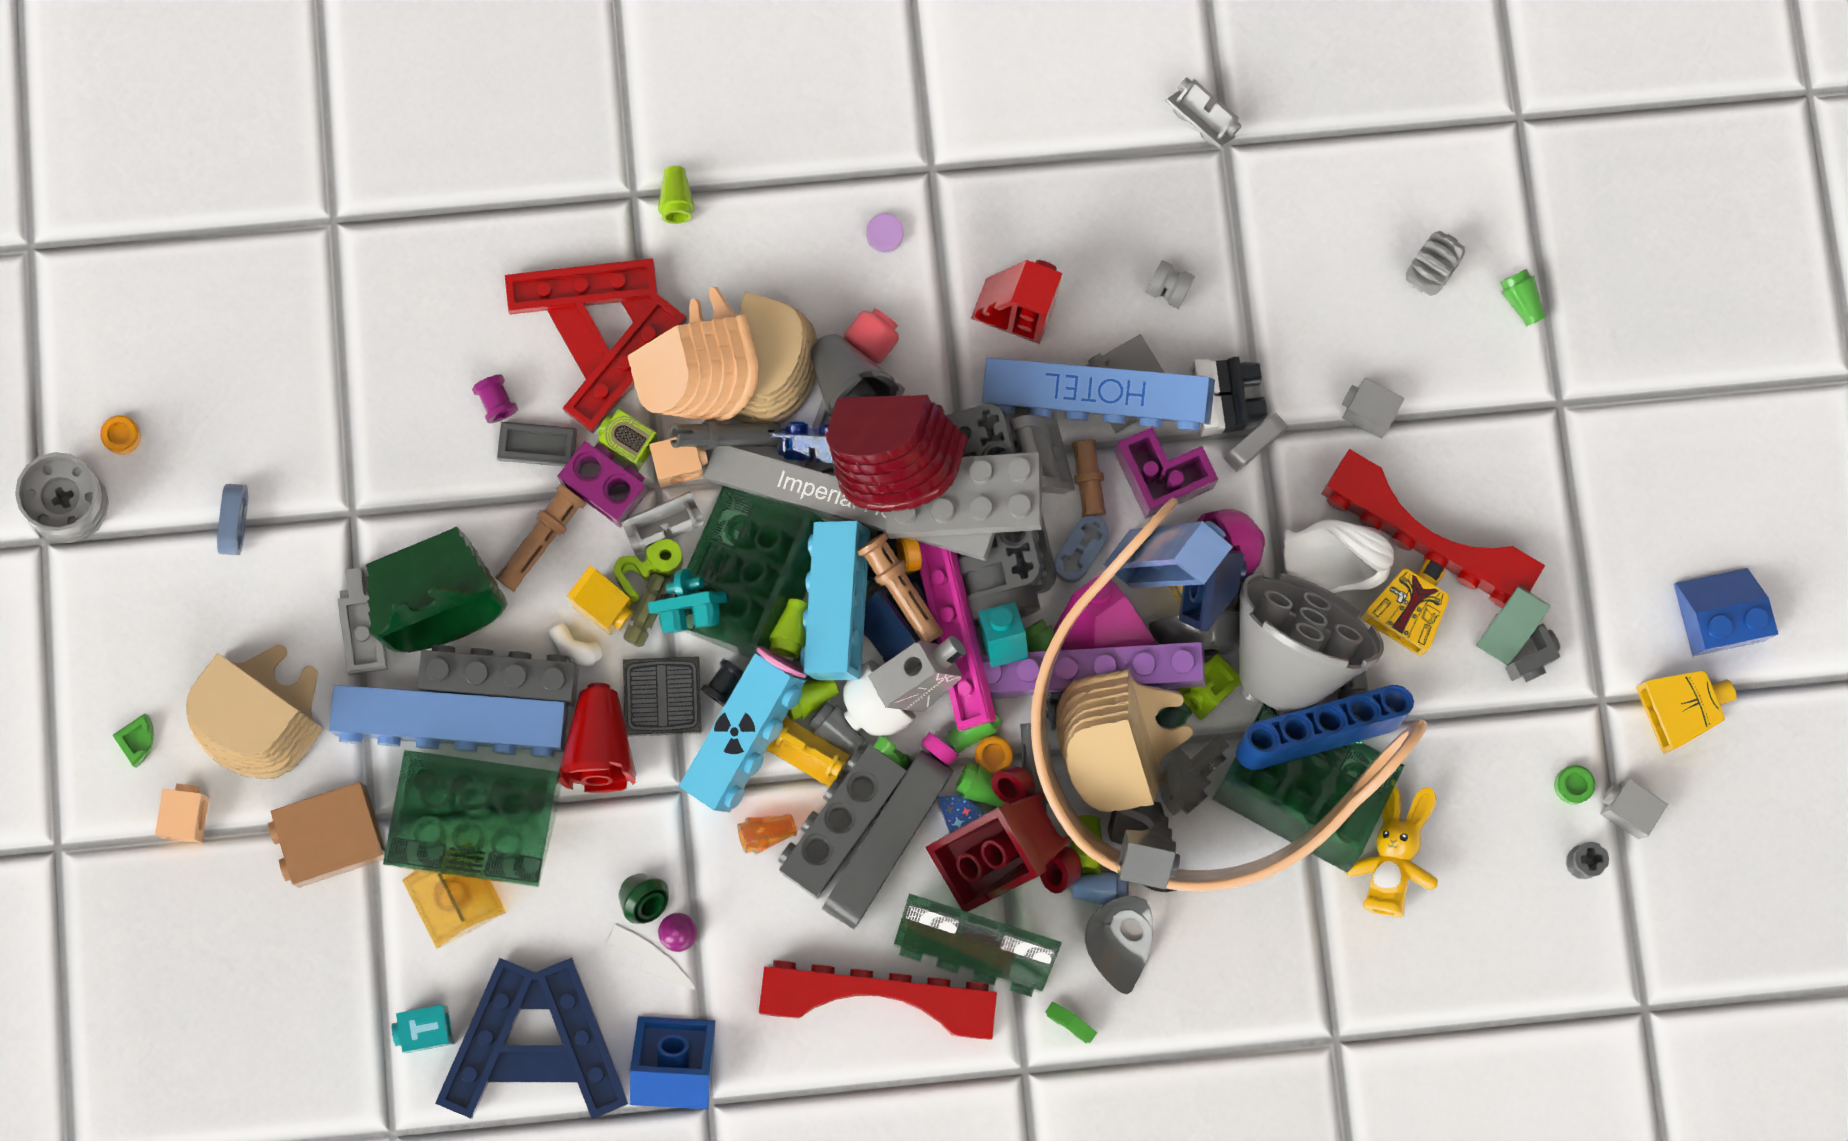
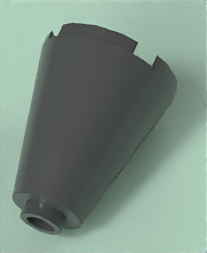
(847, 372)

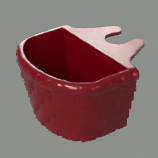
(893, 451)

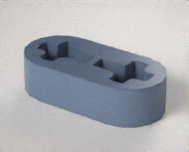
(232, 519)
(1073, 544)

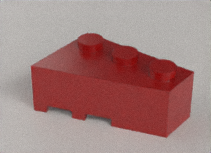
(1019, 299)

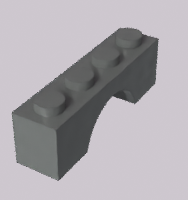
(1147, 845)

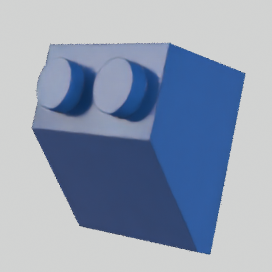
(1725, 612)
(672, 1063)

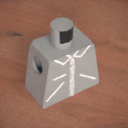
(918, 675)

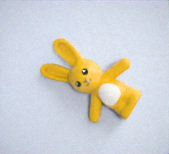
(1397, 845)

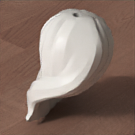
(1338, 555)

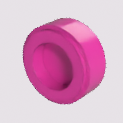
(939, 749)

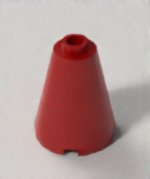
(597, 744)

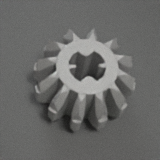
(1435, 263)

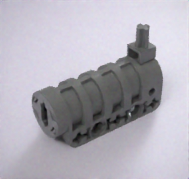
(1005, 574)

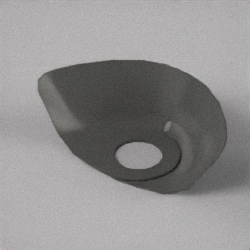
(1224, 633)
(1110, 950)

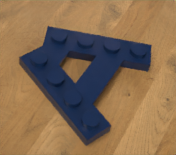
(488, 1059)

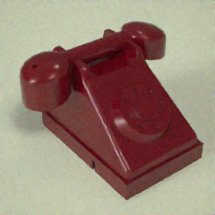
(1005, 846)

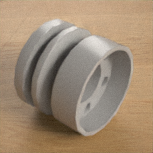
(41, 493)

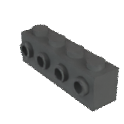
(498, 676)

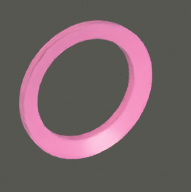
(781, 662)

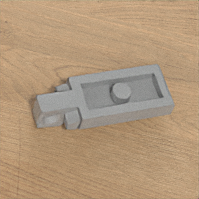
(361, 649)

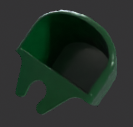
(431, 594)

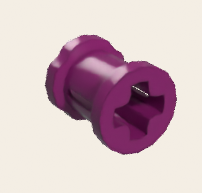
(494, 398)

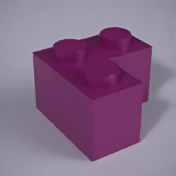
(1157, 479)

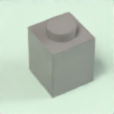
(1371, 407)
(1632, 808)

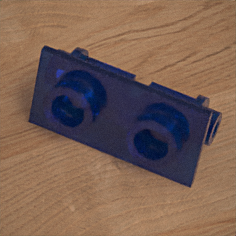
(800, 440)

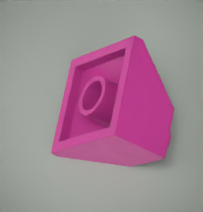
(1105, 621)

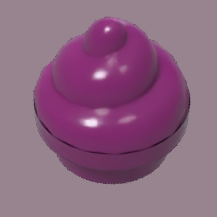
(677, 932)

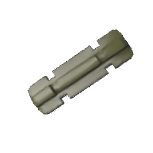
(642, 619)

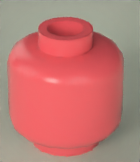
(873, 334)

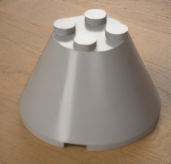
(1299, 642)

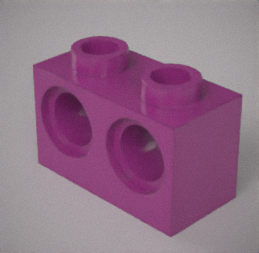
(597, 490)

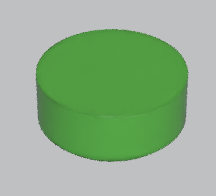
(1574, 784)

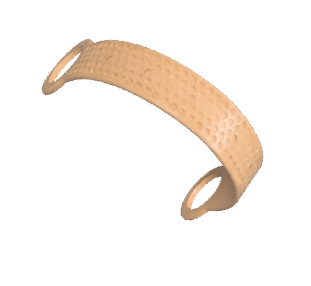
(1191, 880)

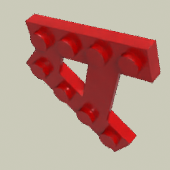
(564, 297)

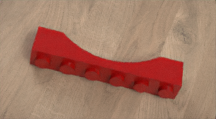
(1363, 490)
(961, 1011)

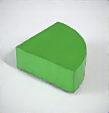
(136, 739)
(889, 749)
(1071, 1022)

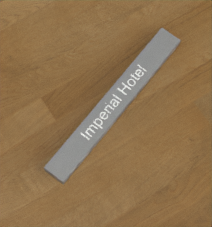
(817, 493)

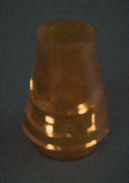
(764, 832)

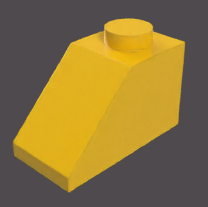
(600, 601)

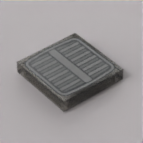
(662, 696)

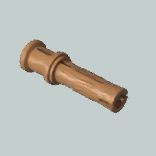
(550, 523)
(892, 574)

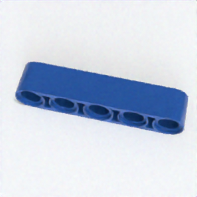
(1313, 738)

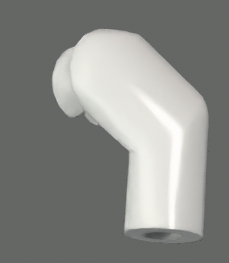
(580, 652)

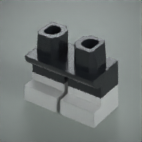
(1230, 407)

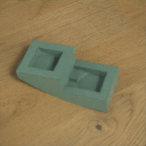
(1513, 625)

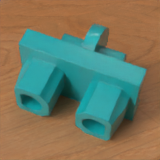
(672, 610)

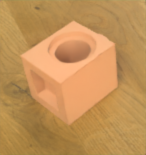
(677, 464)
(182, 814)

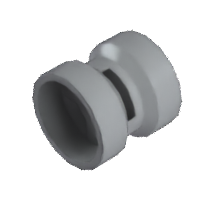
(1170, 284)

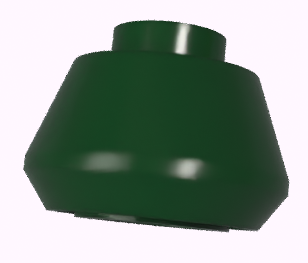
(643, 898)

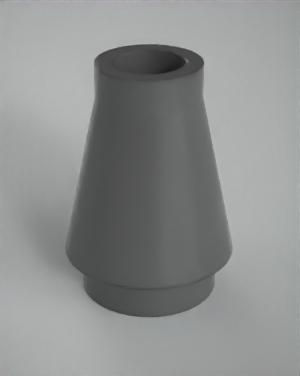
(833, 727)

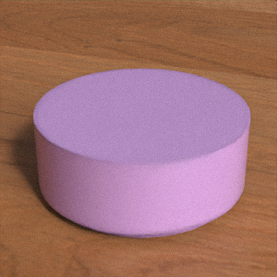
(884, 232)

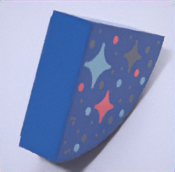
(957, 811)

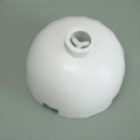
(867, 708)

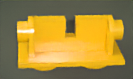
(808, 752)

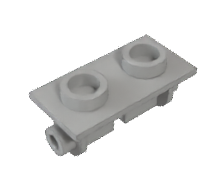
(1215, 125)
(662, 522)

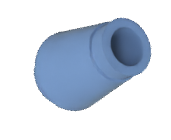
(1100, 887)

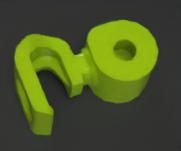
(661, 557)

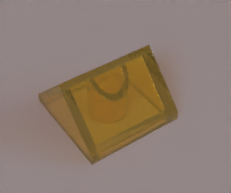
(452, 903)

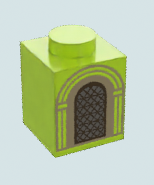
(627, 439)

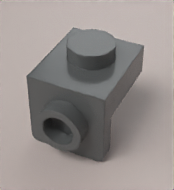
(1533, 664)

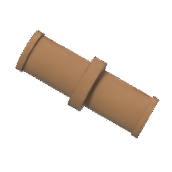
(1088, 477)

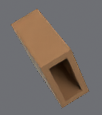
(327, 835)

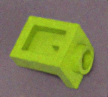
(1220, 682)

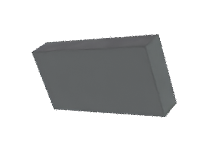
(536, 444)

